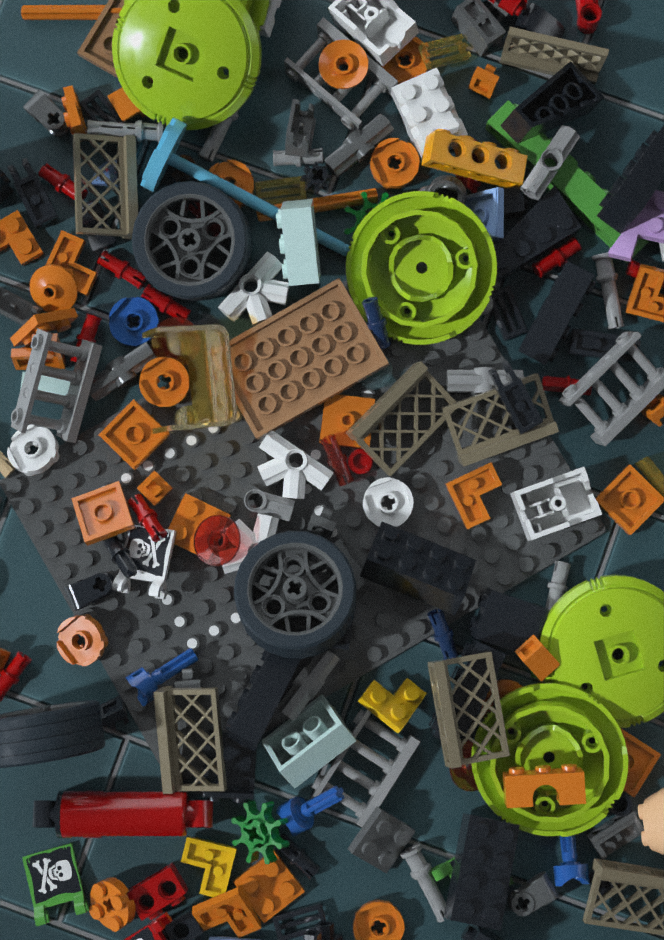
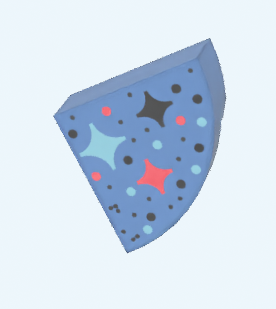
(110, 173)

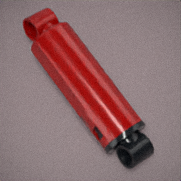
(121, 814)

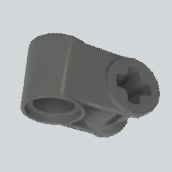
(47, 112)
(535, 892)

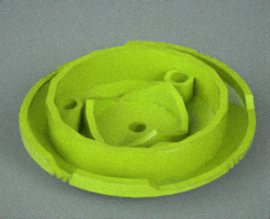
(193, 88)
(431, 232)
(585, 638)
(559, 722)

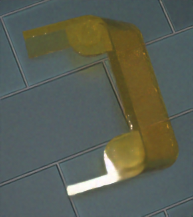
(209, 375)

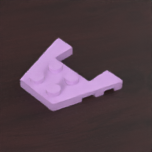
(647, 226)

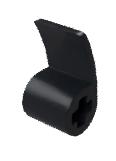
(539, 21)
(96, 241)

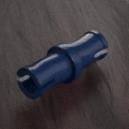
(376, 322)
(443, 634)

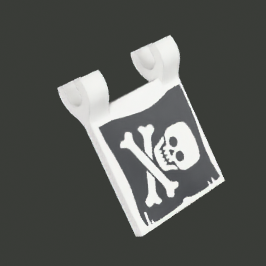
(151, 561)

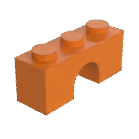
(521, 784)

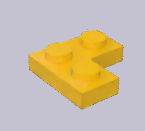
(393, 709)
(216, 860)

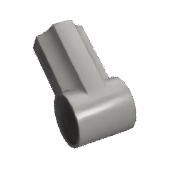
(272, 505)

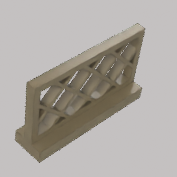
(550, 53)
(127, 184)
(383, 407)
(500, 442)
(447, 716)
(169, 736)
(625, 875)

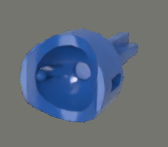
(147, 683)
(301, 812)
(570, 867)

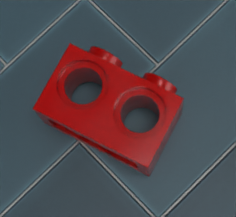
(154, 887)

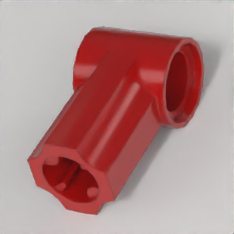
(588, 8)

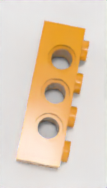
(437, 156)

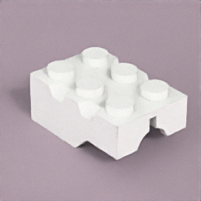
(375, 26)
(426, 108)
(555, 504)

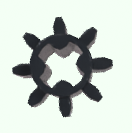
(319, 183)

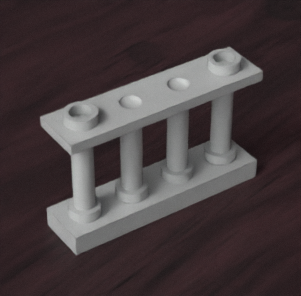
(381, 78)
(79, 389)
(621, 412)
(390, 767)

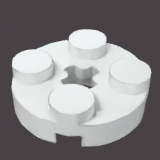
(40, 461)
(394, 490)

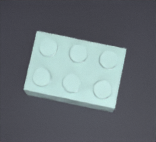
(299, 242)
(308, 742)

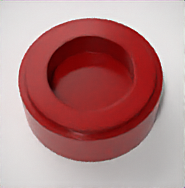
(360, 462)

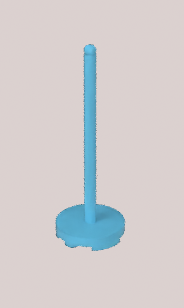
(165, 155)

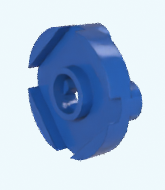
(132, 308)

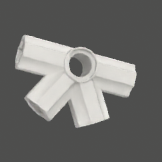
(257, 301)
(281, 468)
(264, 527)

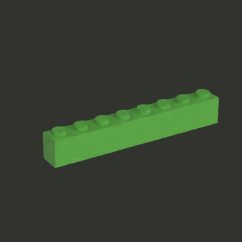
(574, 185)

